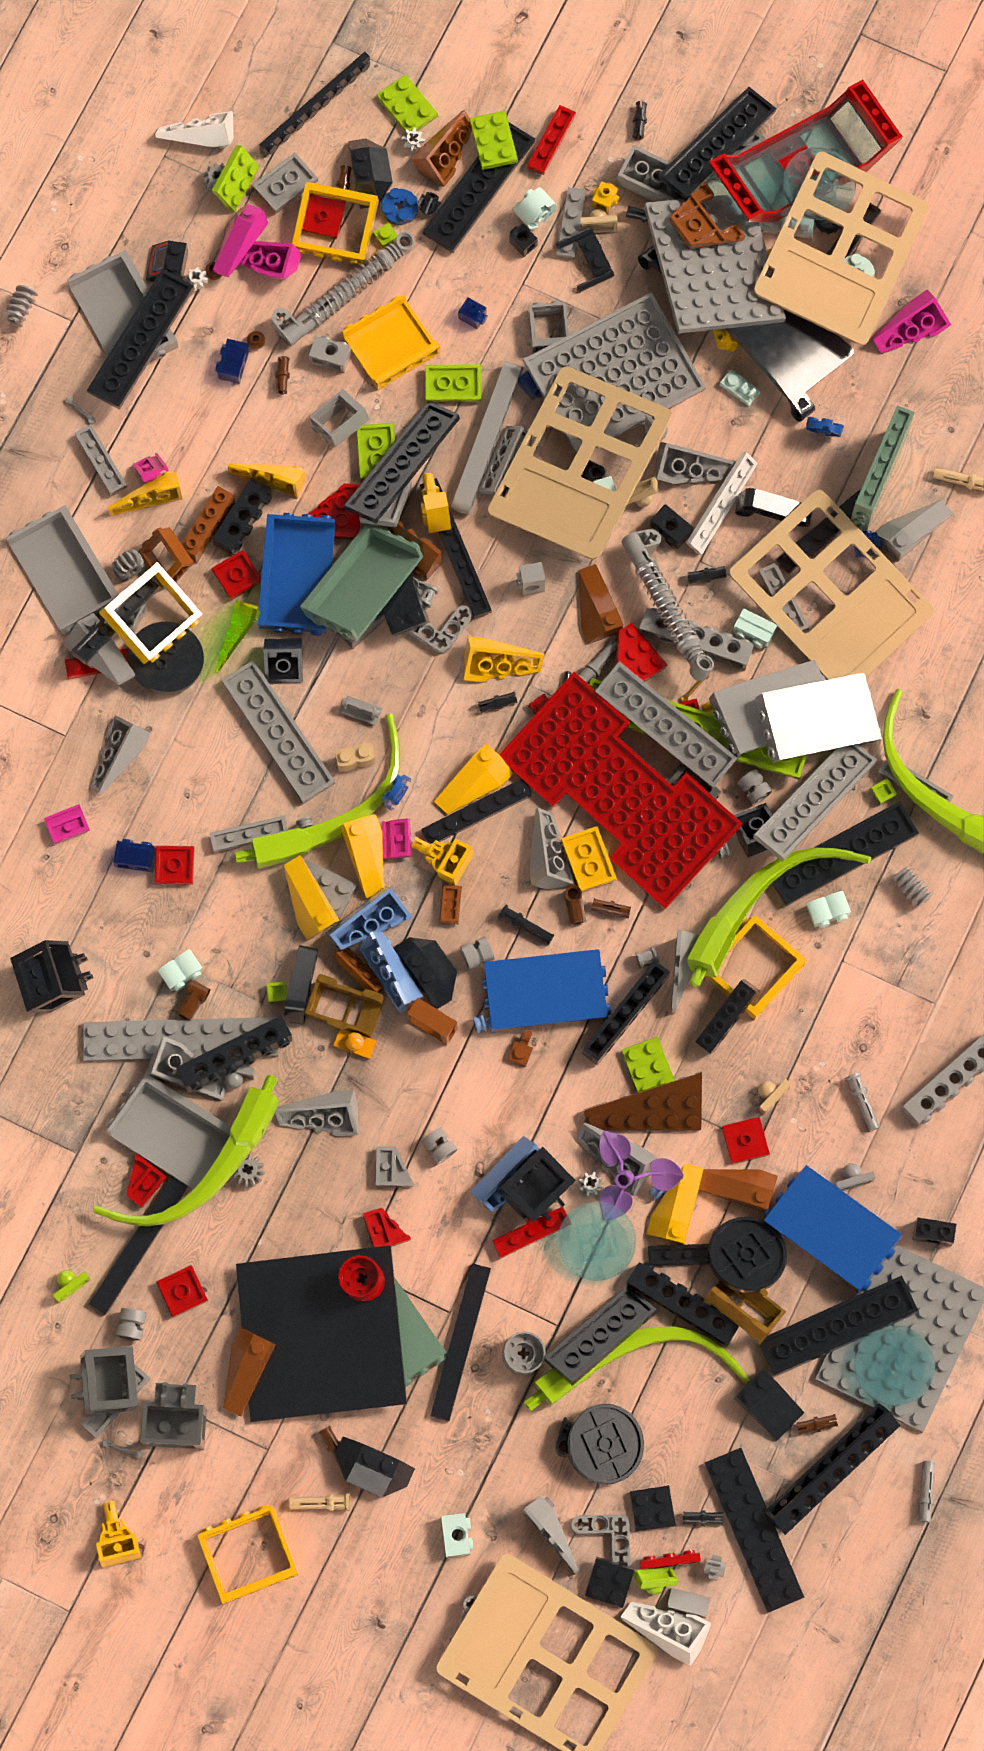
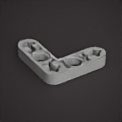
(444, 635)
(609, 1529)

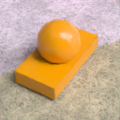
(355, 1043)

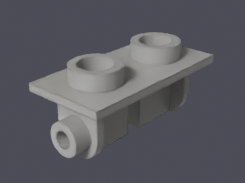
(361, 710)

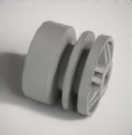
(532, 1345)

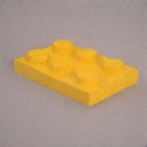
(588, 859)

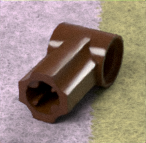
(575, 906)
(195, 996)

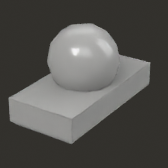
(235, 1080)
(854, 1177)

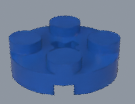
(400, 216)
(824, 426)
(397, 792)

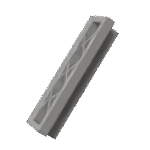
(512, 445)

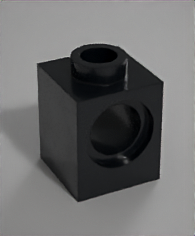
(526, 246)

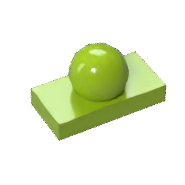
(69, 1284)
(655, 1579)

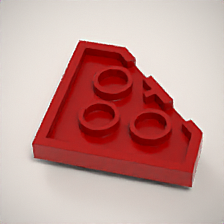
(347, 523)
(638, 653)

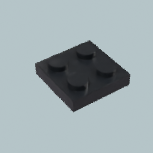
(652, 1508)
(609, 1582)

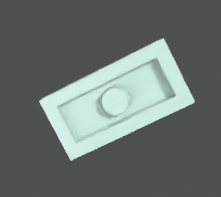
(739, 387)

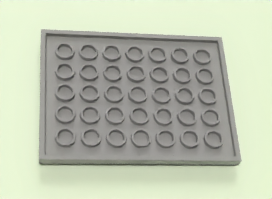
(715, 282)
(626, 349)
(945, 1318)

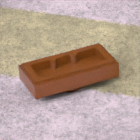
(450, 904)

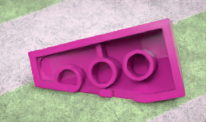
(239, 238)
(272, 259)
(915, 321)

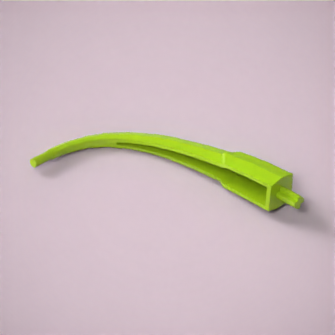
(962, 823)
(287, 845)
(721, 929)
(244, 1136)
(553, 1387)

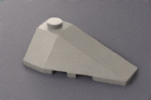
(108, 659)
(684, 944)
(172, 1054)
(328, 1112)
(637, 1162)
(546, 1522)

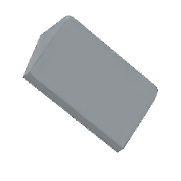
(688, 1602)

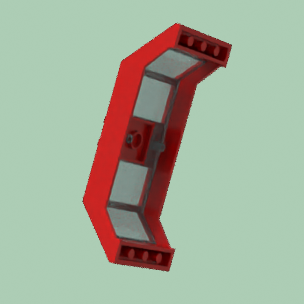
(850, 126)

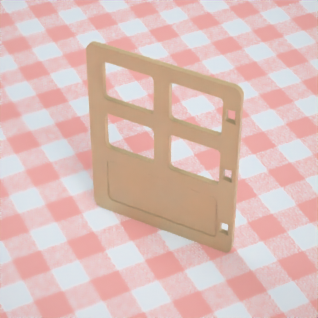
(822, 284)
(561, 502)
(862, 625)
(506, 1632)

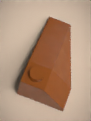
(431, 555)
(742, 1186)
(246, 1365)

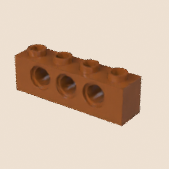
(208, 523)

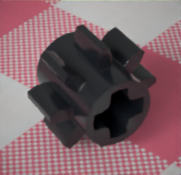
(429, 203)

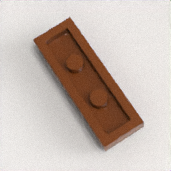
(358, 969)

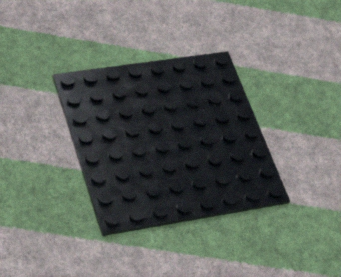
(328, 1346)

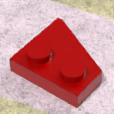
(143, 1181)
(383, 1229)

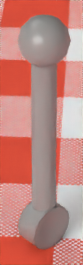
(91, 420)
(106, 1443)

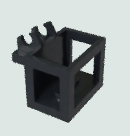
(51, 976)
(536, 1186)

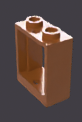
(174, 547)
(431, 1020)

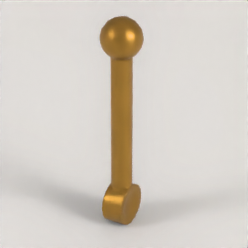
(685, 697)

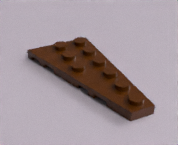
(661, 1107)

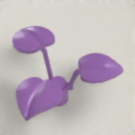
(616, 1147)

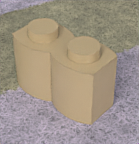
(351, 758)

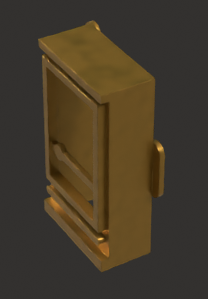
(369, 1014)
(720, 1298)

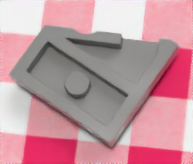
(391, 1169)

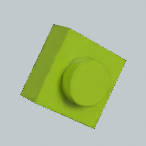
(385, 235)
(883, 791)
(277, 992)

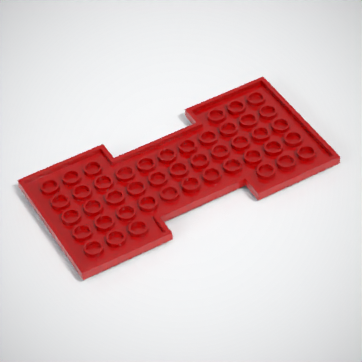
(662, 827)

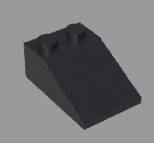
(405, 609)
(769, 1404)

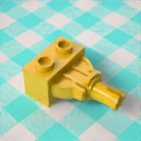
(434, 506)
(446, 858)
(117, 1543)

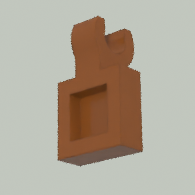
(521, 1051)

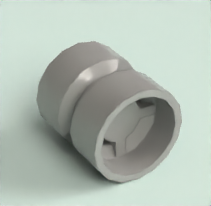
(753, 781)
(477, 952)
(445, 1148)
(131, 1324)

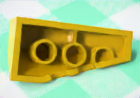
(278, 477)
(156, 492)
(494, 659)
(480, 775)
(365, 848)
(309, 903)
(675, 1209)

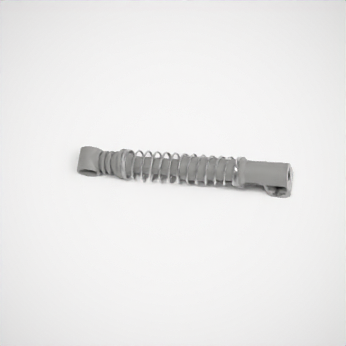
(341, 293)
(650, 575)

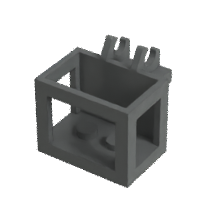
(107, 1380)
(174, 1418)

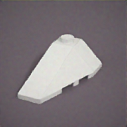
(211, 132)
(671, 1631)

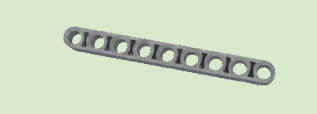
(486, 438)

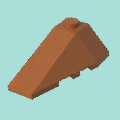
(440, 154)
(597, 609)

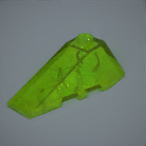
(240, 623)

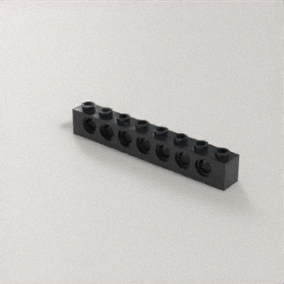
(832, 1468)

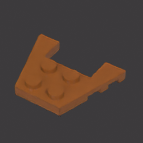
(697, 226)

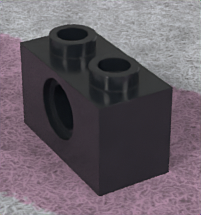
(666, 517)
(934, 1231)

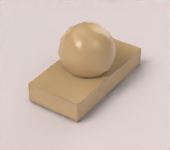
(599, 222)
(643, 492)
(771, 1094)

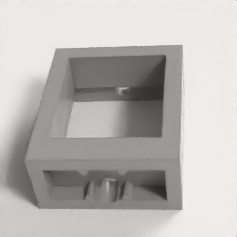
(539, 308)
(331, 408)

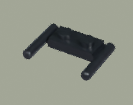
(593, 254)

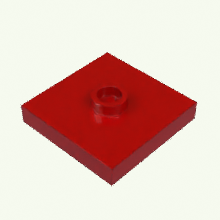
(323, 216)
(237, 574)
(174, 865)
(745, 1140)
(182, 1291)

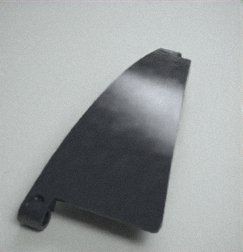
(789, 352)

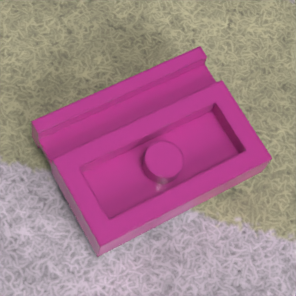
(150, 467)
(66, 824)
(396, 839)

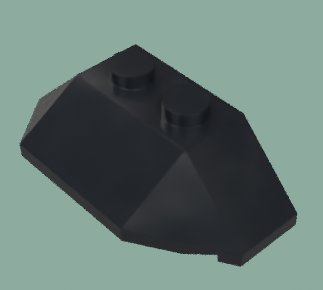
(370, 168)
(429, 969)
(371, 1468)

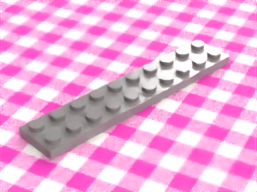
(140, 1038)

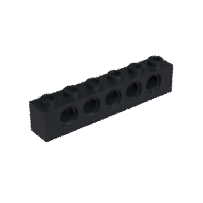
(626, 1013)
(222, 1053)
(637, 1282)

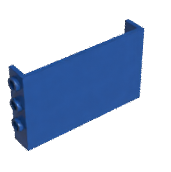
(294, 562)
(545, 990)
(833, 1228)

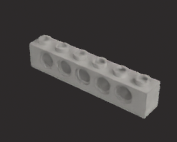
(720, 653)
(913, 1107)

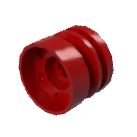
(351, 1274)

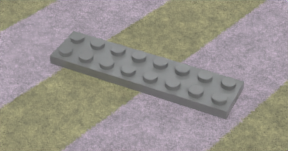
(666, 724)
(278, 731)
(814, 800)

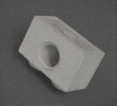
(337, 361)
(531, 578)

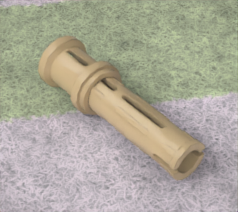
(971, 481)
(317, 1502)

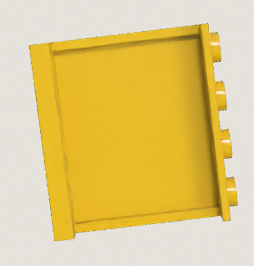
(390, 342)

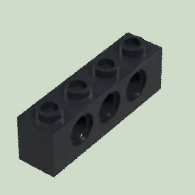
(233, 543)
(727, 1016)

